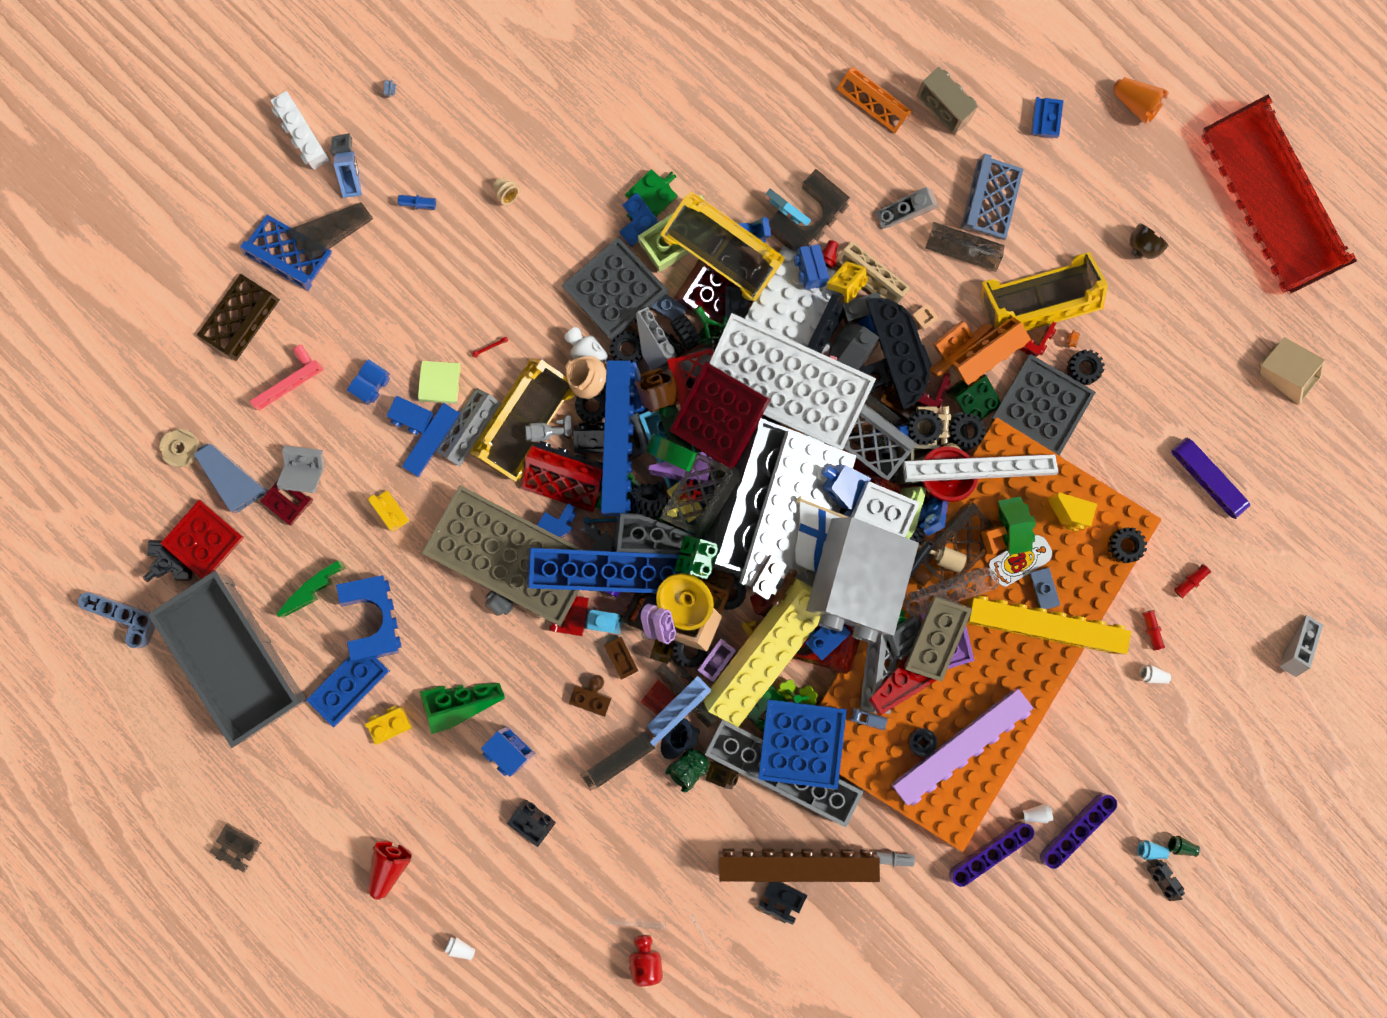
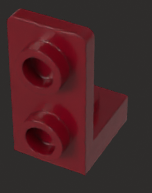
(926, 399)

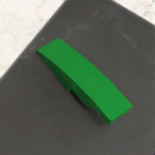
(306, 593)

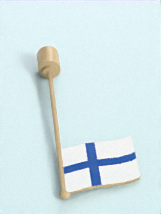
(814, 529)

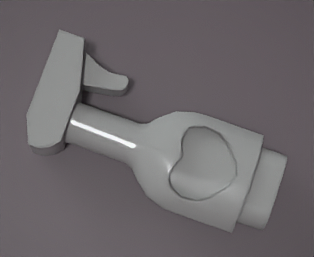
(543, 431)

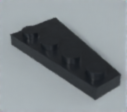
(827, 325)

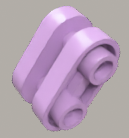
(658, 623)

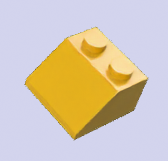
(1072, 511)

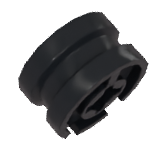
(916, 735)

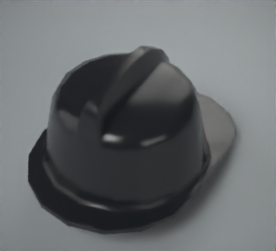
(680, 738)

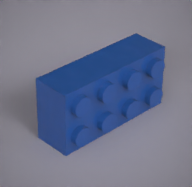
(507, 751)

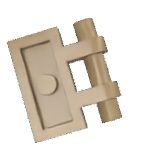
(924, 426)

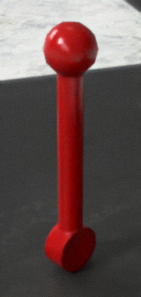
(475, 354)

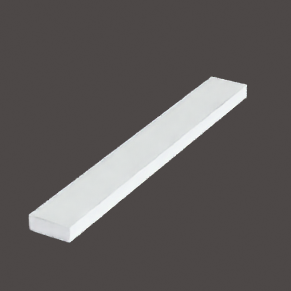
(979, 468)

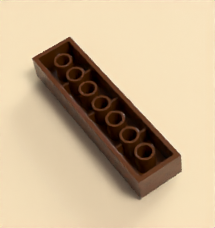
(798, 866)

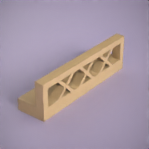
(876, 281)

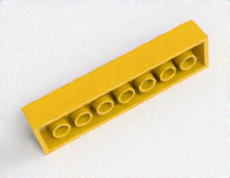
(1048, 626)

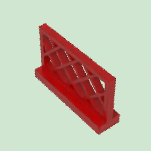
(675, 367)
(564, 468)

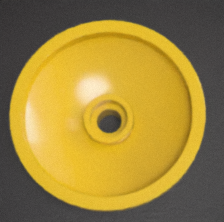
(686, 612)

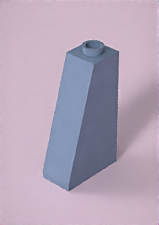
(229, 479)

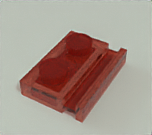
(658, 697)

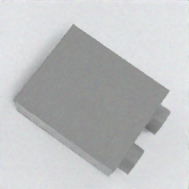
(861, 578)

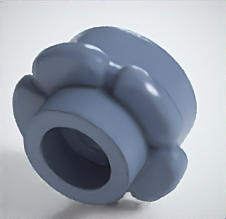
(389, 88)

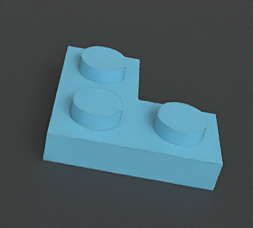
(785, 207)

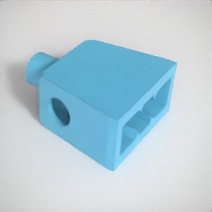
(603, 621)

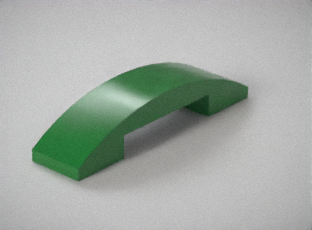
(671, 452)

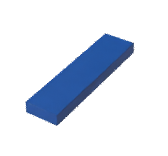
(430, 440)

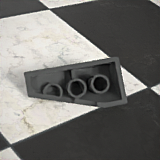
(854, 345)
(645, 535)

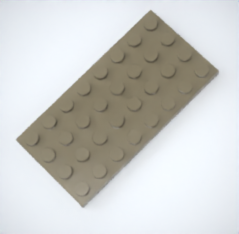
(493, 551)

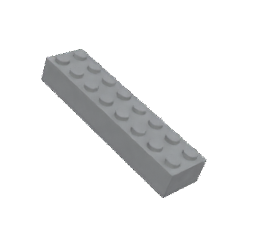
(742, 753)

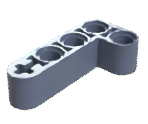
(117, 614)

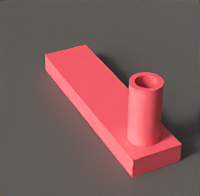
(309, 369)

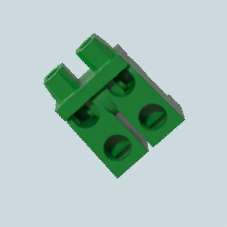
(700, 558)

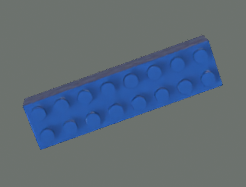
(598, 570)

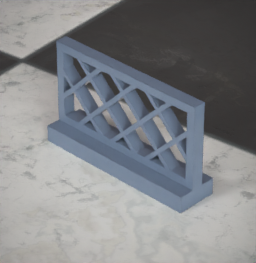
(978, 190)

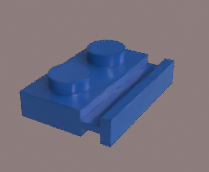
(1047, 117)

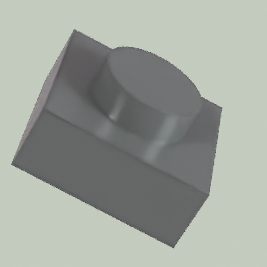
(341, 144)

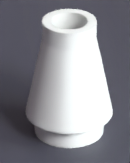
(1152, 674)
(1039, 814)
(459, 949)

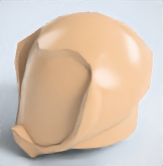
(586, 376)

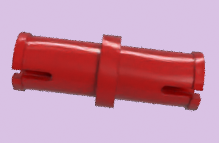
(1192, 581)
(1153, 630)

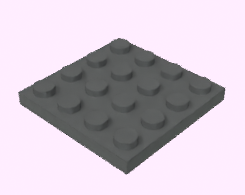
(614, 288)
(1044, 404)

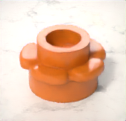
(1072, 339)

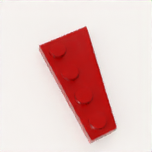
(898, 688)

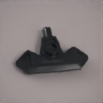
(165, 563)

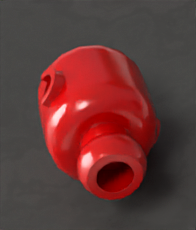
(645, 963)

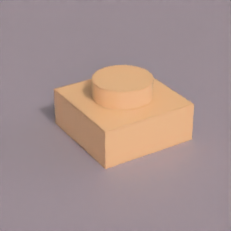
(925, 317)

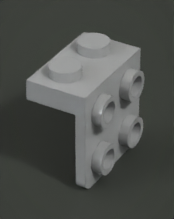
(301, 469)

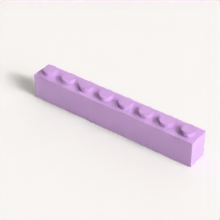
(962, 746)

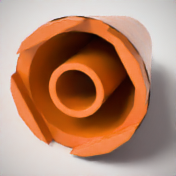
(1140, 98)

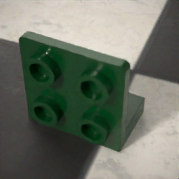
(976, 397)

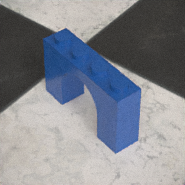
(384, 641)

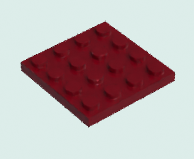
(719, 415)

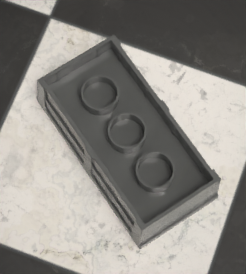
(739, 516)
(227, 657)

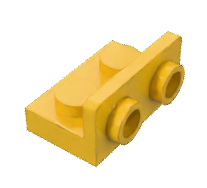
(848, 280)
(389, 510)
(388, 725)

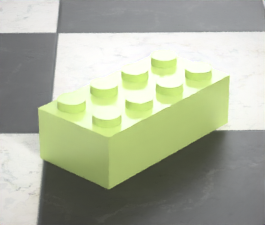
(657, 249)

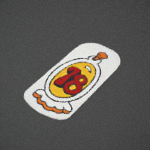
(1013, 567)

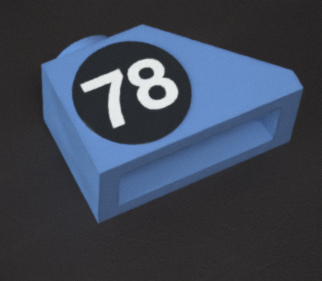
(348, 174)

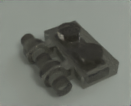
(238, 842)

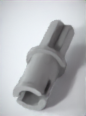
(896, 859)

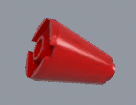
(386, 868)

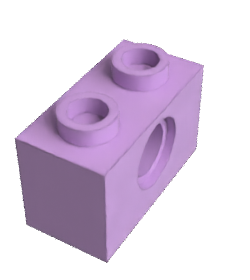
(716, 660)

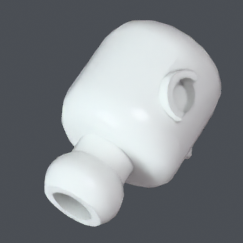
(584, 346)

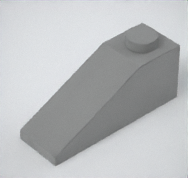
(1302, 647)

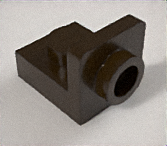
(722, 776)

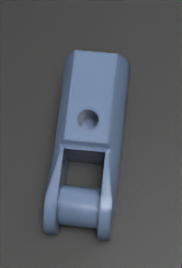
(871, 720)

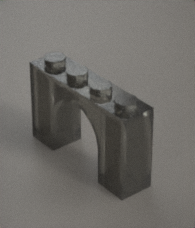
(832, 203)

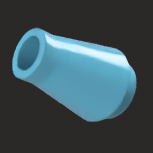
(1150, 850)

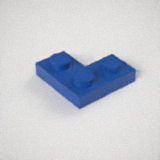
(642, 219)

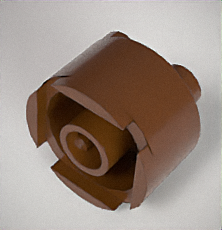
(657, 389)

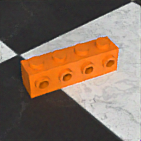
(990, 350)

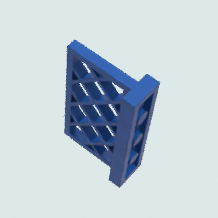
(274, 262)

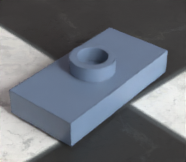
(669, 307)
(1044, 588)

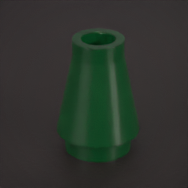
(1181, 846)

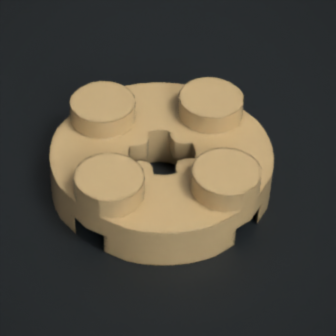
(169, 450)

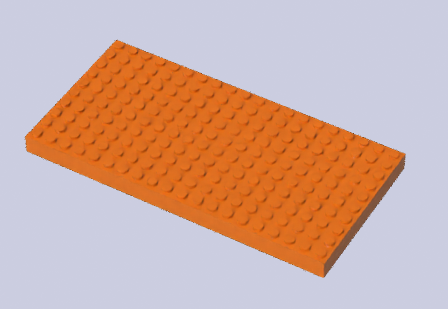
(1004, 661)

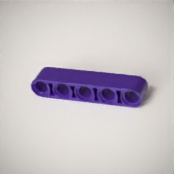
(1210, 478)
(1068, 832)
(1001, 853)

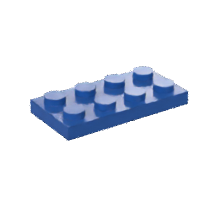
(346, 688)

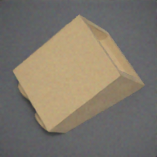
(1292, 369)

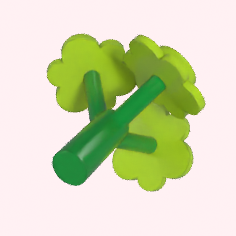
(806, 695)

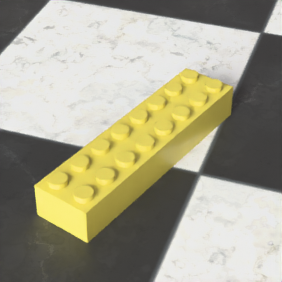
(763, 656)

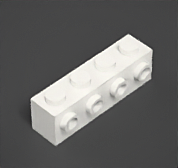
(302, 134)

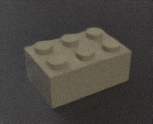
(947, 100)

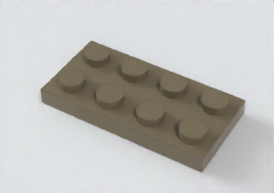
(937, 638)

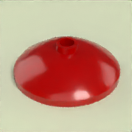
(953, 489)

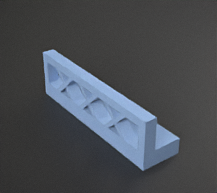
(678, 709)

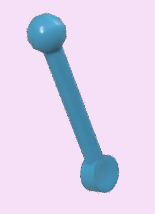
(587, 520)

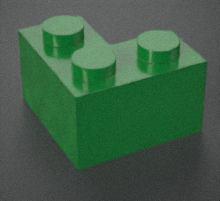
(1018, 524)

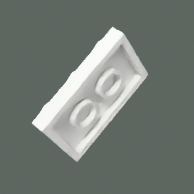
(885, 509)

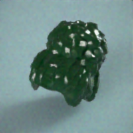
(688, 769)

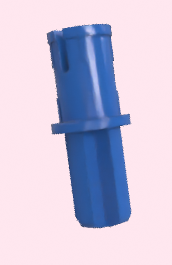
(417, 202)

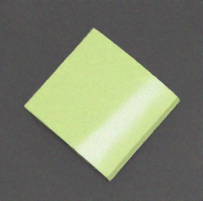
(439, 382)

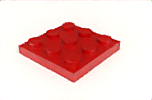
(202, 539)

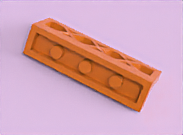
(874, 92)

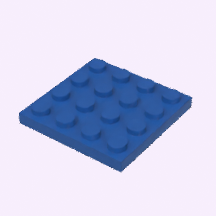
(802, 744)

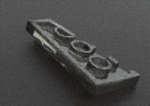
(325, 232)

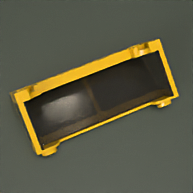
(723, 245)
(1048, 295)
(531, 399)

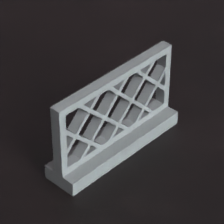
(887, 429)

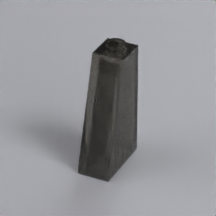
(617, 761)

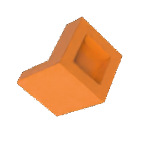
(993, 539)

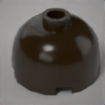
(1146, 243)

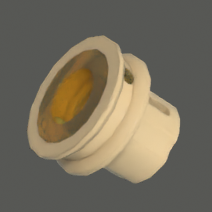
(506, 191)

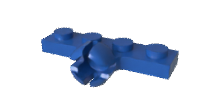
(933, 515)

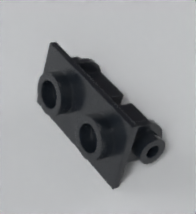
(1171, 888)

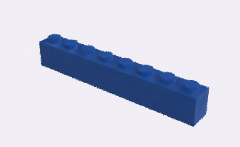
(617, 437)

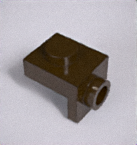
(661, 651)

